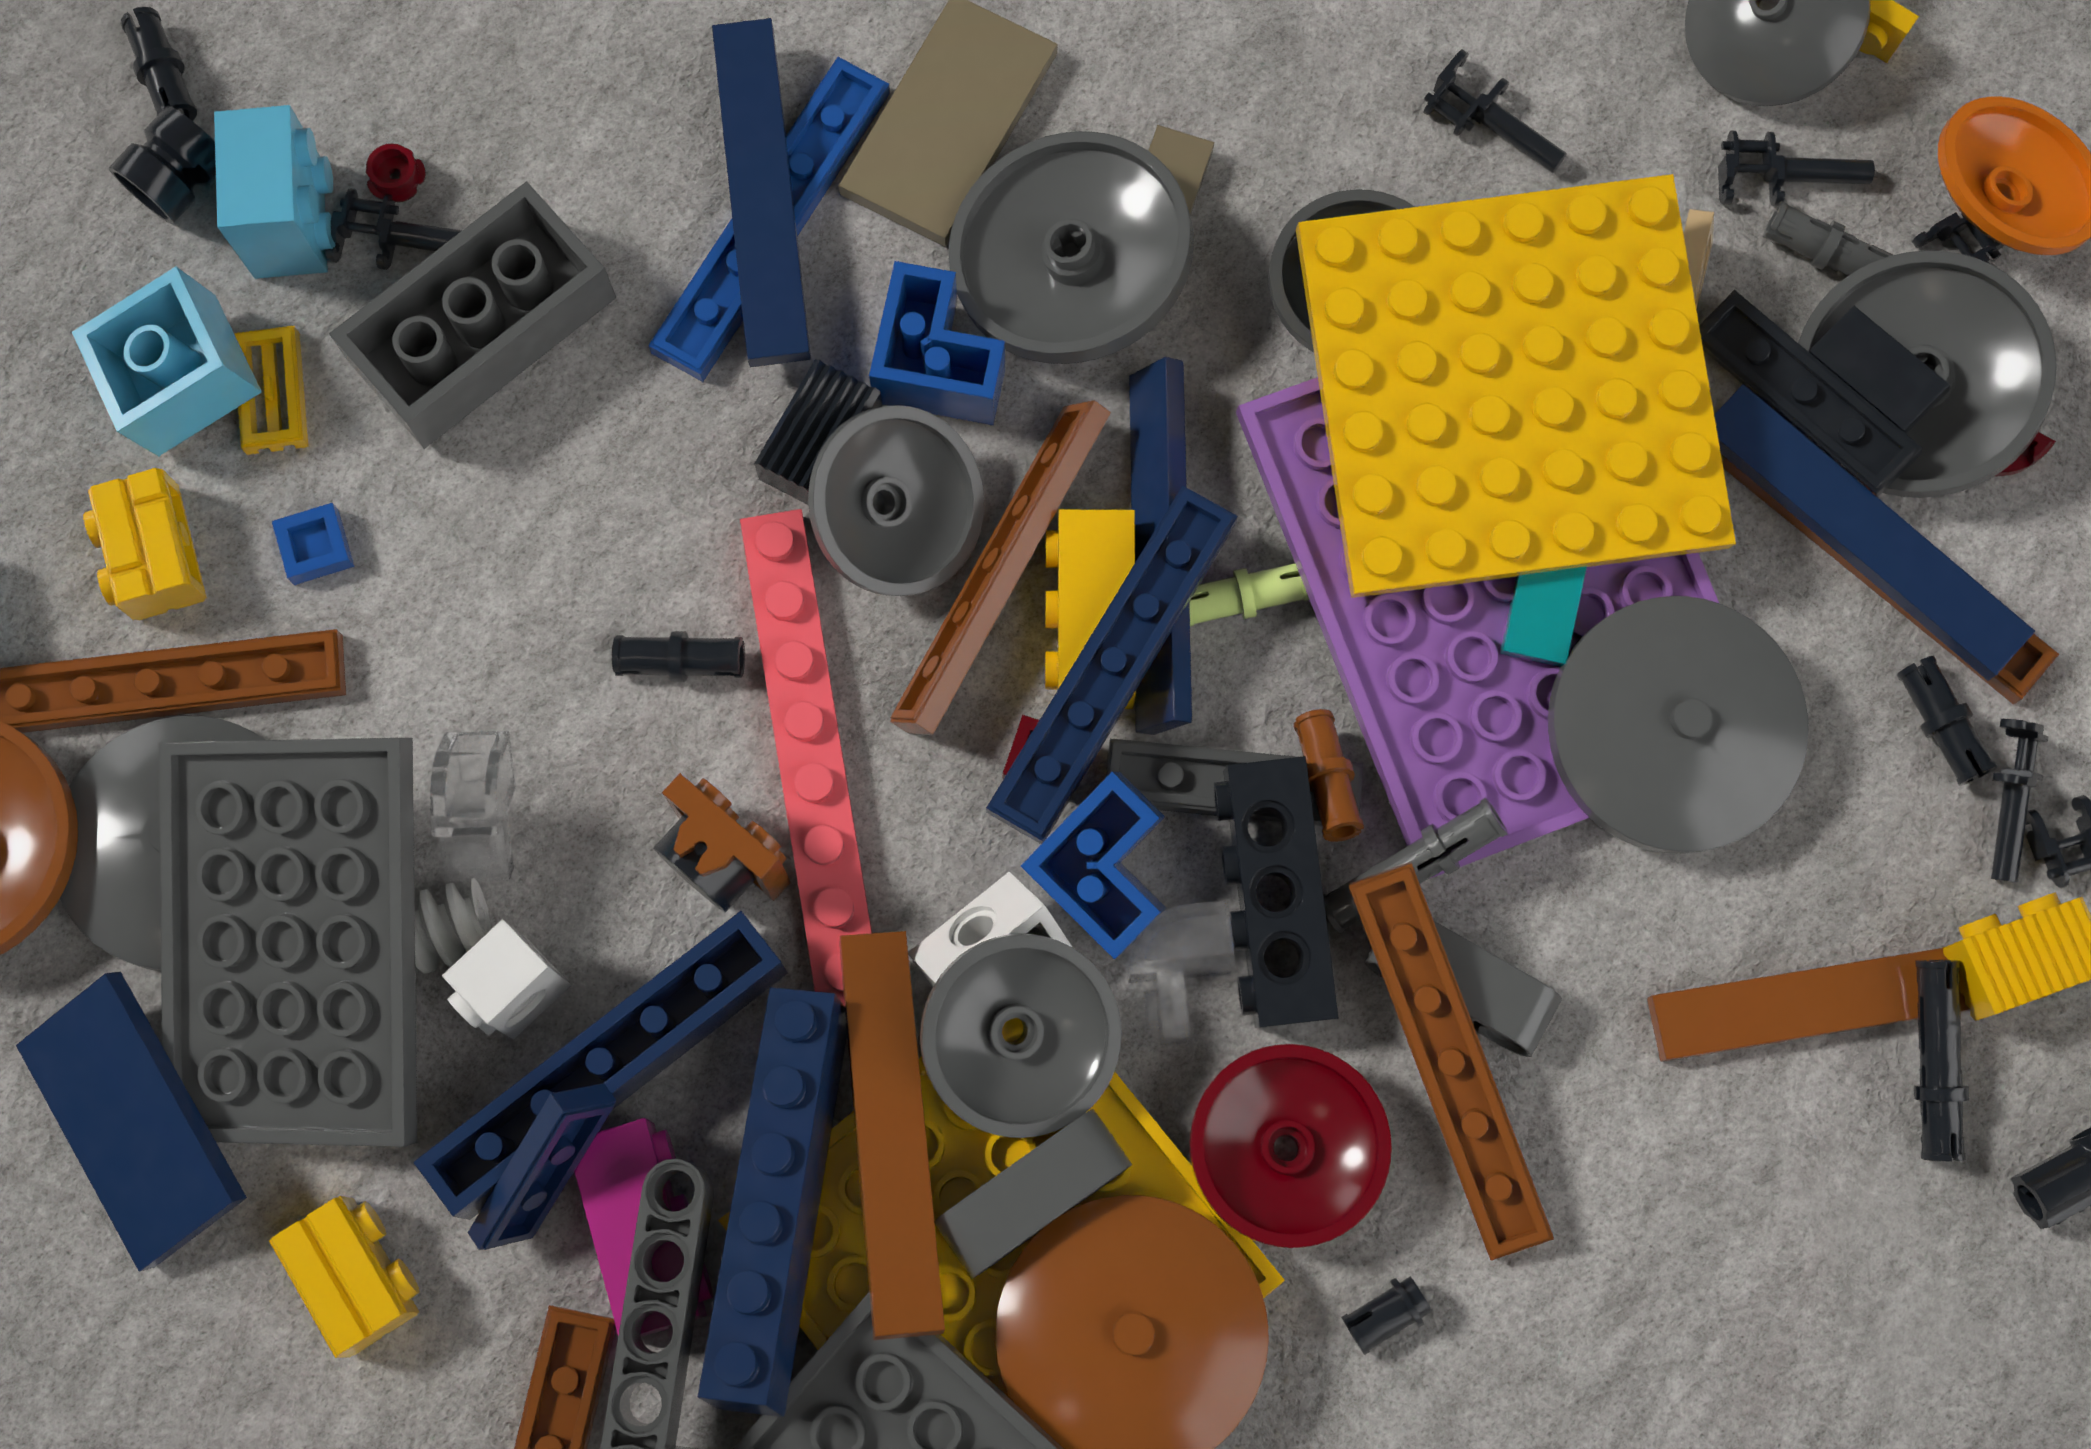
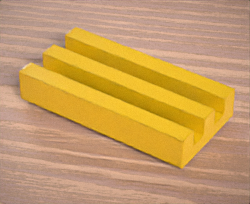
(275, 437)

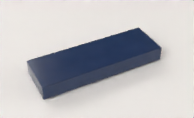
(542, 1166)

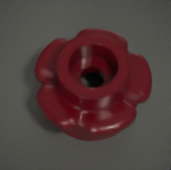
(387, 160)

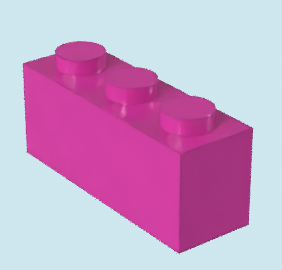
(611, 1190)

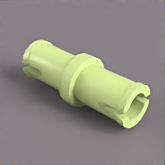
(1246, 593)

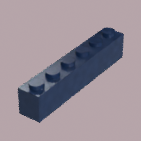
(618, 1050)
(775, 1204)

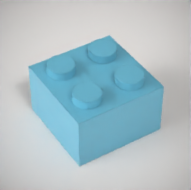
(272, 191)
(166, 362)

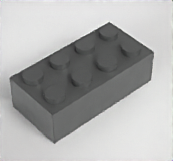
(474, 314)

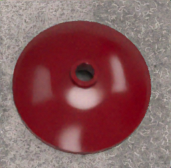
(1338, 1138)

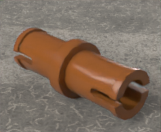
(1329, 775)

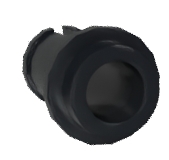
(1387, 1314)

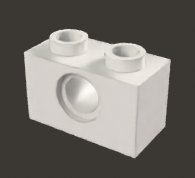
(998, 911)
(503, 982)

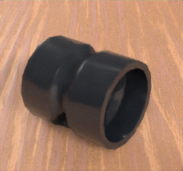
(168, 164)

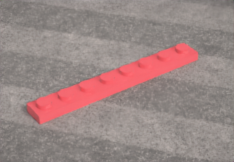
(806, 740)

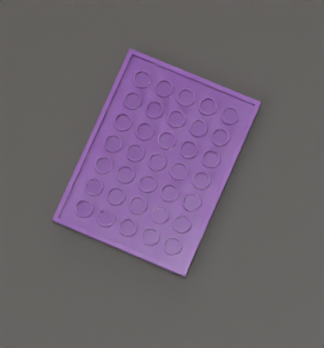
(1426, 664)

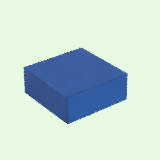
(313, 544)

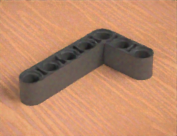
(648, 1294)

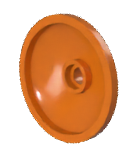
(2018, 175)

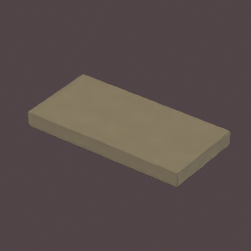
(948, 118)

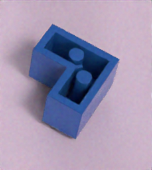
(925, 362)
(1084, 867)

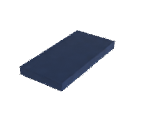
(130, 1121)

